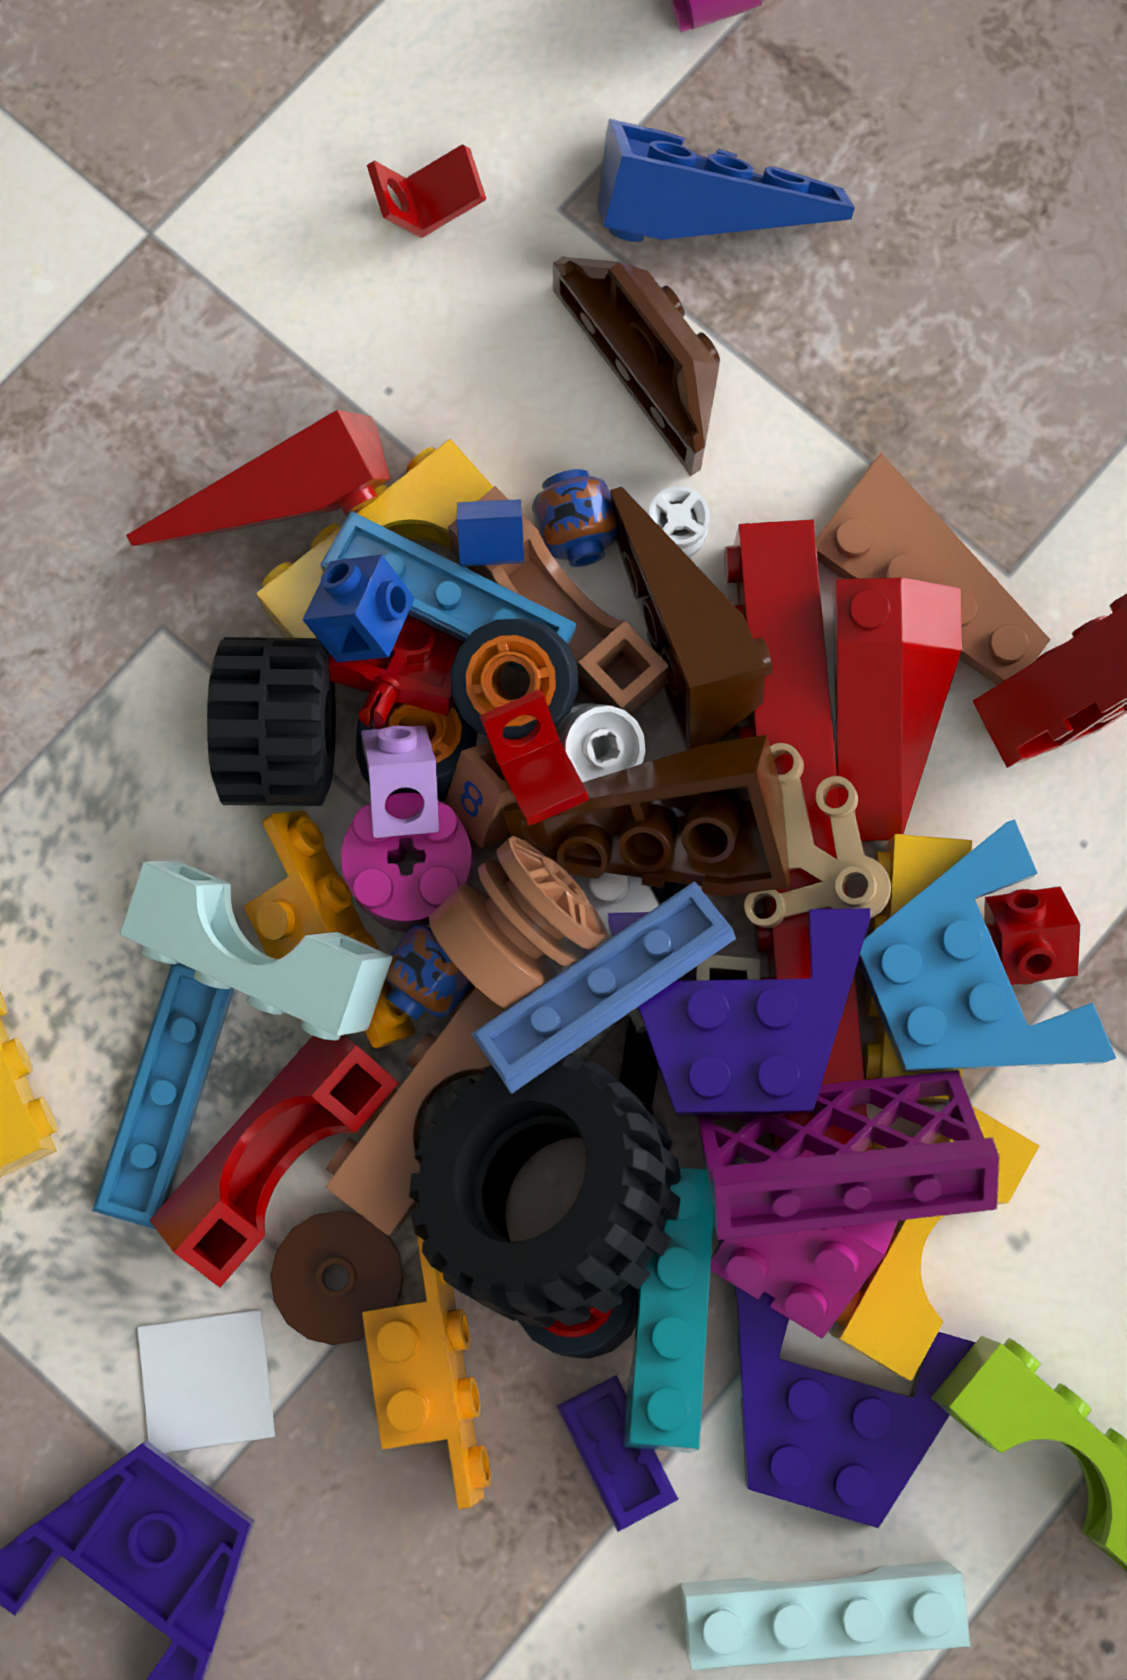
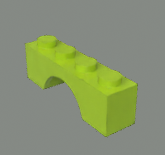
(1007, 1404)

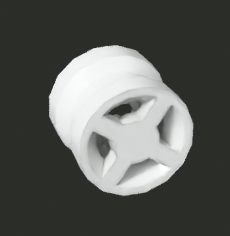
(682, 510)

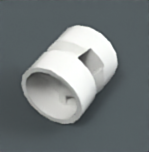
(601, 739)

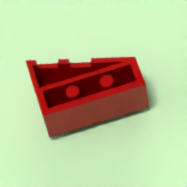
(1063, 693)

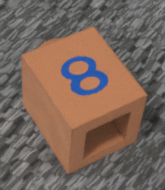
(480, 795)

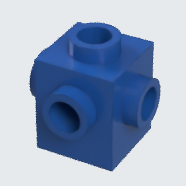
(359, 608)

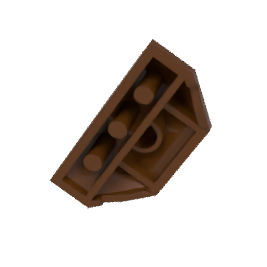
(646, 346)

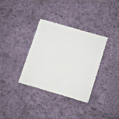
(206, 1381)

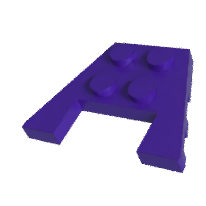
(754, 1041)
(826, 1435)
(149, 1541)

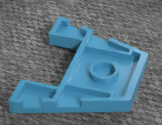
(946, 986)

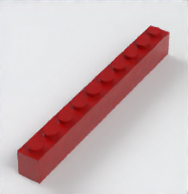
(782, 604)

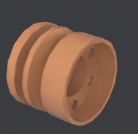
(528, 915)

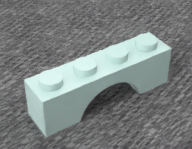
(191, 921)
(824, 1619)

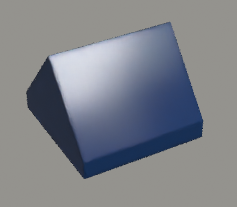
(490, 532)

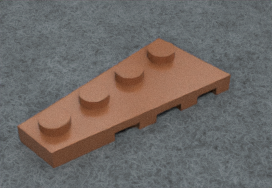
(894, 533)

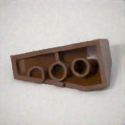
(704, 639)
(678, 820)

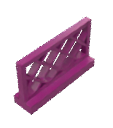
(845, 1181)

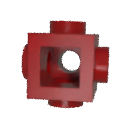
(1034, 934)

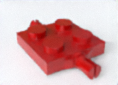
(411, 675)

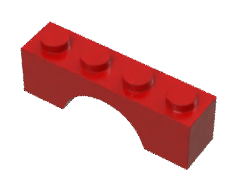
(224, 1201)

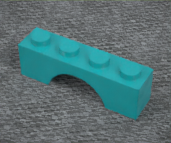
(672, 1329)

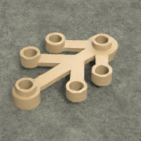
(805, 855)

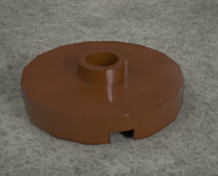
(300, 1271)

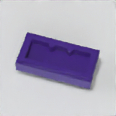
(626, 1478)

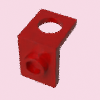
(431, 194)
(534, 765)

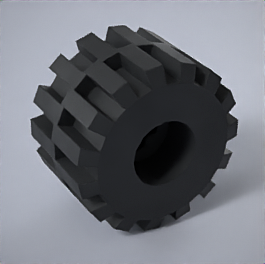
(271, 721)

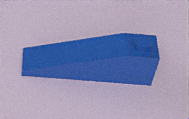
(670, 192)

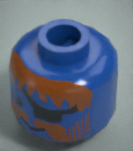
(575, 517)
(424, 976)

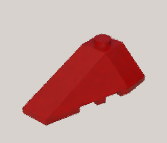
(309, 474)
(892, 678)

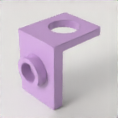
(396, 760)

